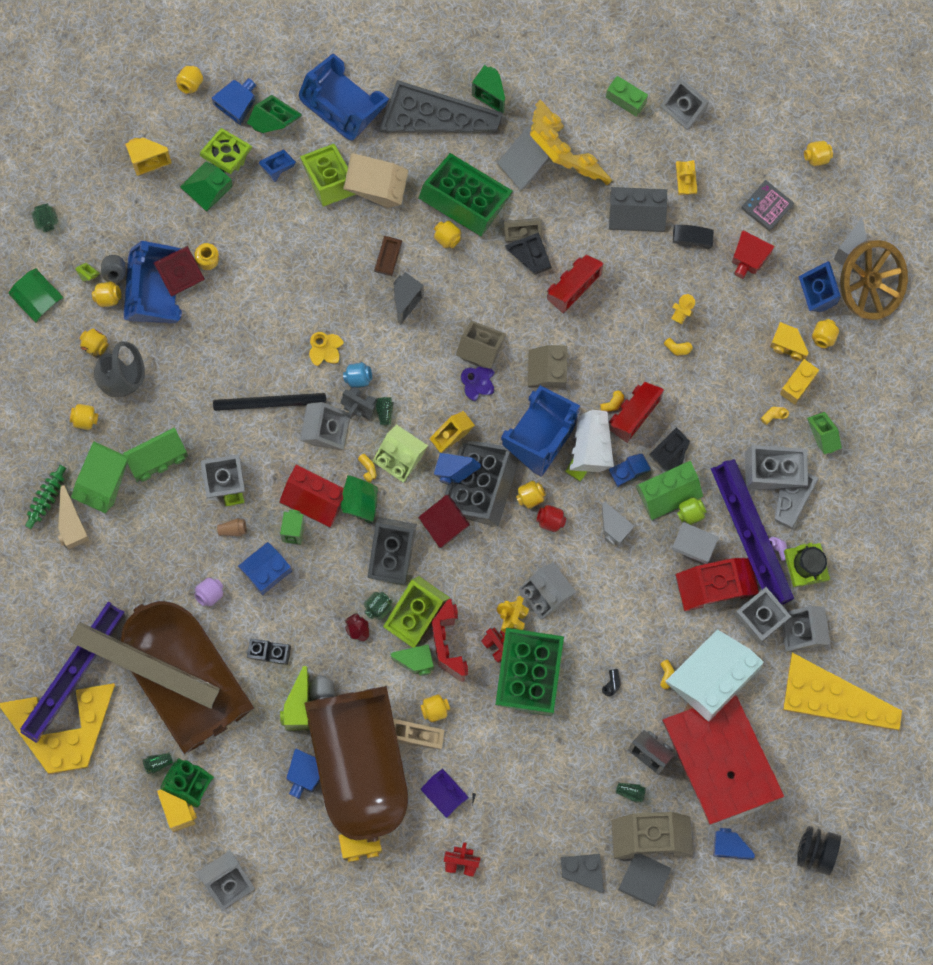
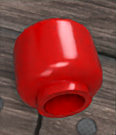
(551, 518)

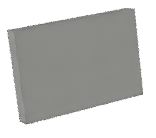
(523, 159)

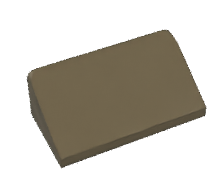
(522, 228)

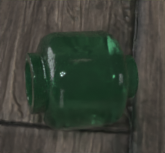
(44, 217)
(377, 606)

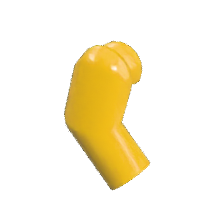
(669, 670)

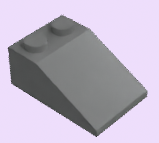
(775, 467)

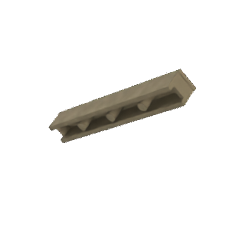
(144, 665)

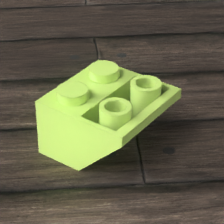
(399, 453)

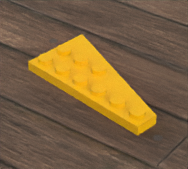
(825, 695)

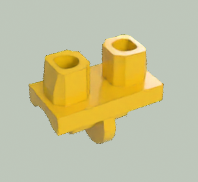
(686, 177)
(684, 308)
(510, 612)

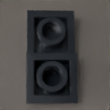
(693, 235)
(268, 651)

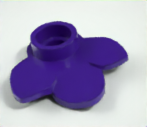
(479, 384)

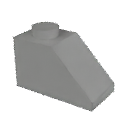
(615, 526)

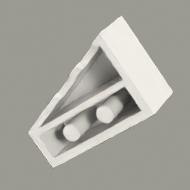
(593, 443)

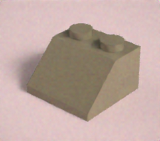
(480, 344)
(547, 366)

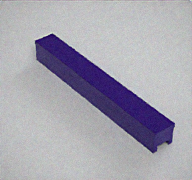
(751, 530)
(68, 677)

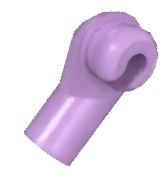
(779, 546)

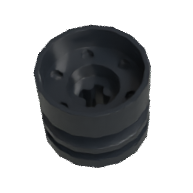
(818, 850)

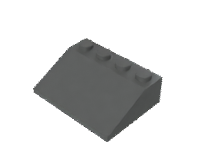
(485, 491)

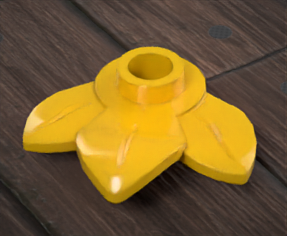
(327, 350)

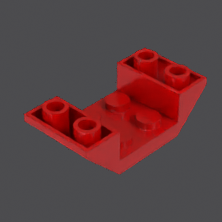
(716, 583)
(446, 617)

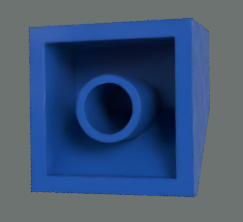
(820, 288)
(265, 568)

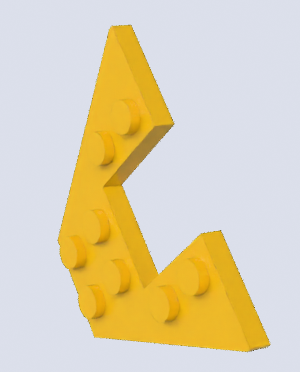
(545, 134)
(68, 748)

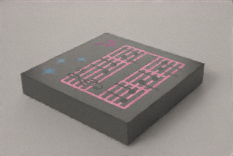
(767, 205)

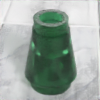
(384, 410)
(157, 762)
(631, 791)

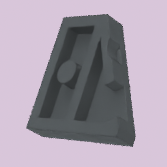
(583, 870)

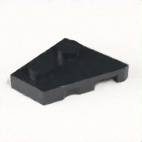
(530, 253)
(671, 450)

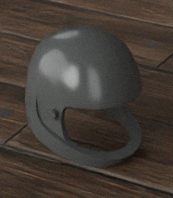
(117, 378)

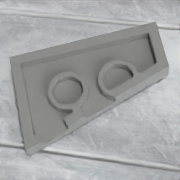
(792, 501)

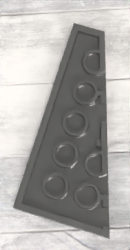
(428, 111)

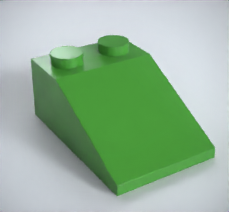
(100, 478)

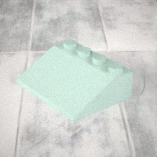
(714, 674)

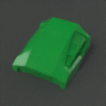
(34, 294)
(360, 499)
(186, 782)

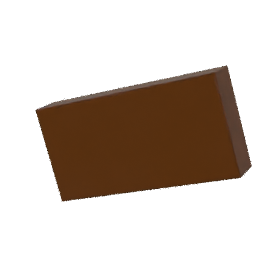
(388, 256)

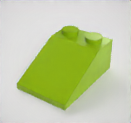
(327, 174)
(415, 611)
(294, 713)

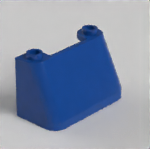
(339, 99)
(145, 291)
(542, 430)

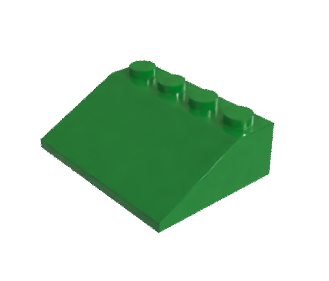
(464, 194)
(529, 671)

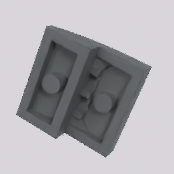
(644, 879)

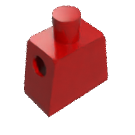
(750, 254)

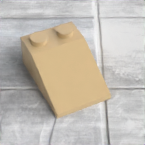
(376, 180)

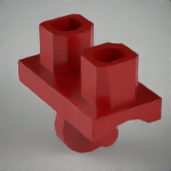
(494, 637)
(452, 859)

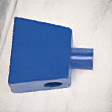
(235, 99)
(302, 773)

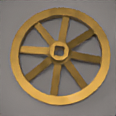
(872, 279)

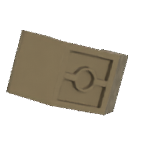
(651, 834)

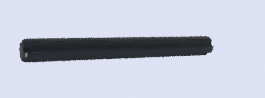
(268, 401)

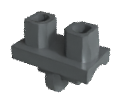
(356, 405)

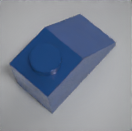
(455, 468)
(730, 845)

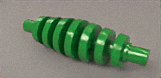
(33, 517)

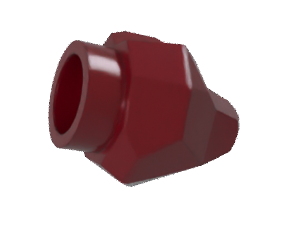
(357, 627)

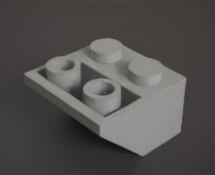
(547, 590)

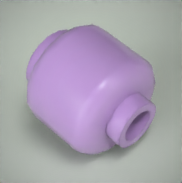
(208, 592)

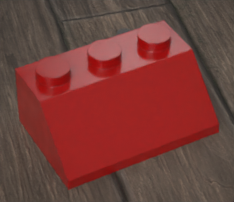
(574, 282)
(636, 410)
(312, 496)

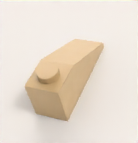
(70, 526)
(418, 734)

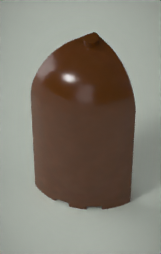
(179, 640)
(359, 762)

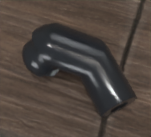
(613, 685)

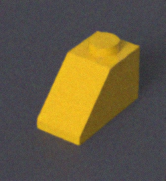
(452, 431)

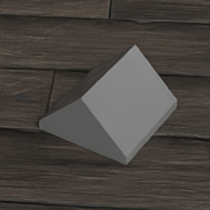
(685, 103)
(695, 543)

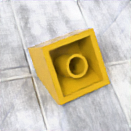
(147, 155)
(177, 811)

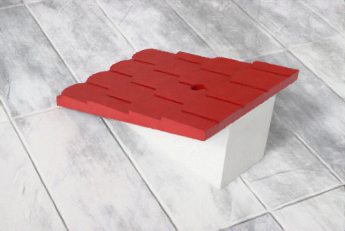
(718, 749)

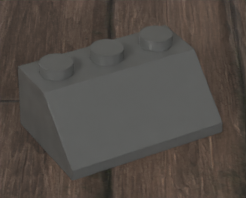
(638, 209)

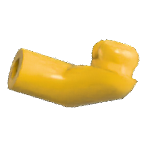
(678, 349)
(615, 403)
(774, 413)
(370, 467)

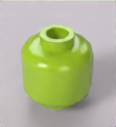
(692, 511)

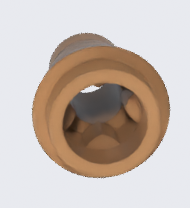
(232, 528)

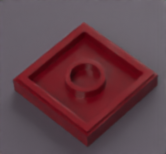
(179, 271)
(444, 521)

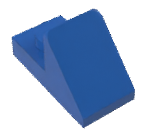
(276, 164)
(629, 469)

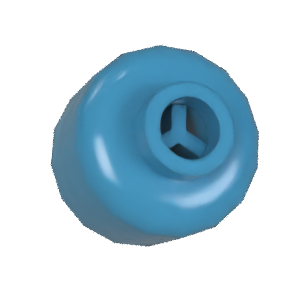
(358, 375)

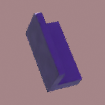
(444, 793)

